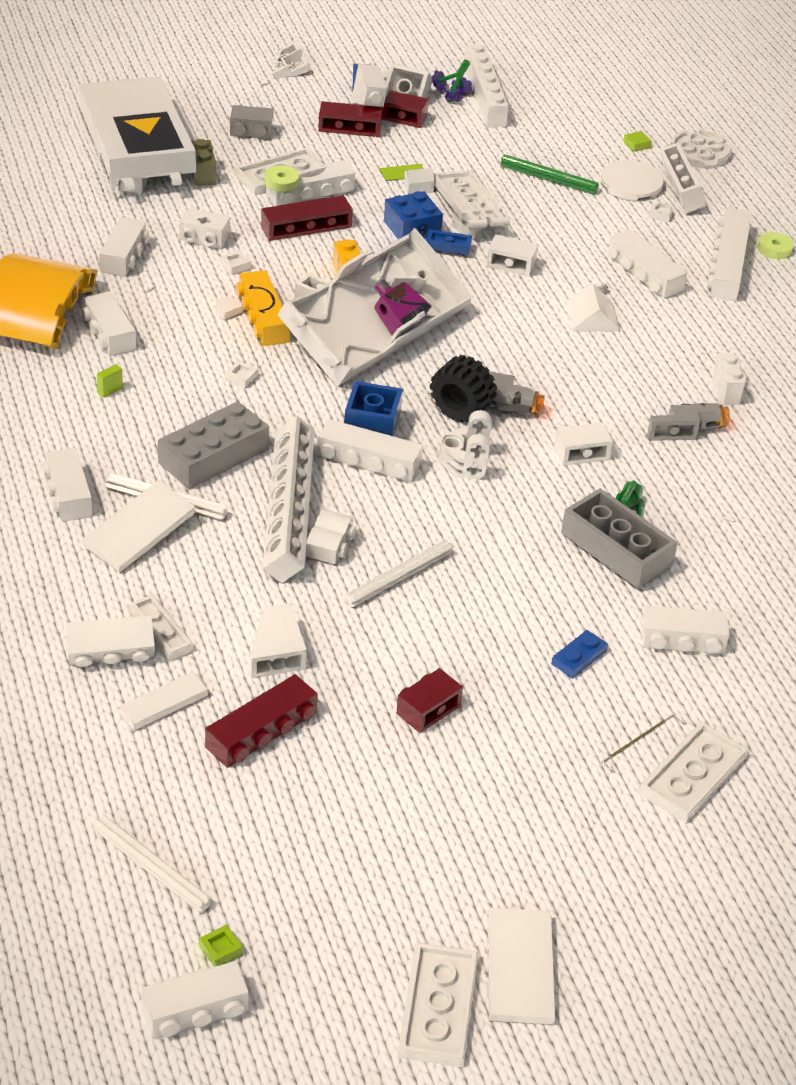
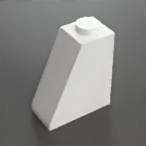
(369, 86)
(277, 643)

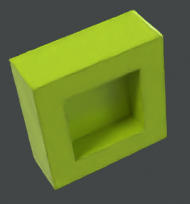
(637, 141)
(109, 380)
(220, 946)

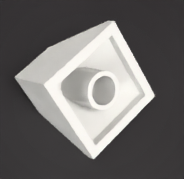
(408, 80)

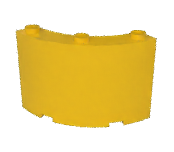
(37, 295)

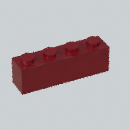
(306, 217)
(261, 720)

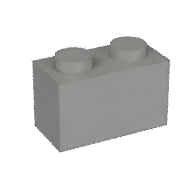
(251, 122)

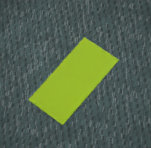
(397, 172)

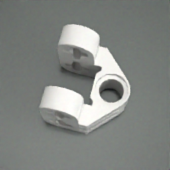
(466, 446)

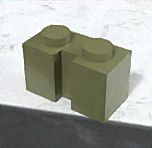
(205, 163)

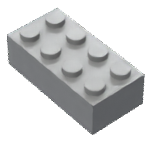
(213, 444)
(619, 537)

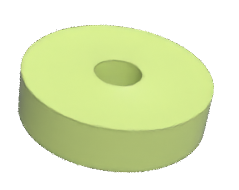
(281, 178)
(775, 245)

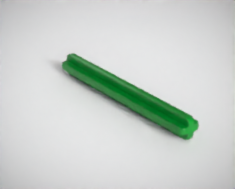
(549, 174)

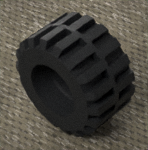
(463, 388)

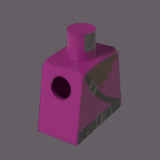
(398, 304)

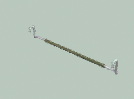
(638, 738)

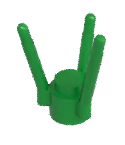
(631, 496)

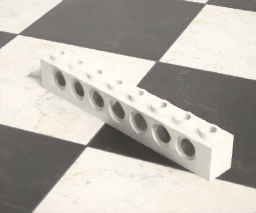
(289, 500)

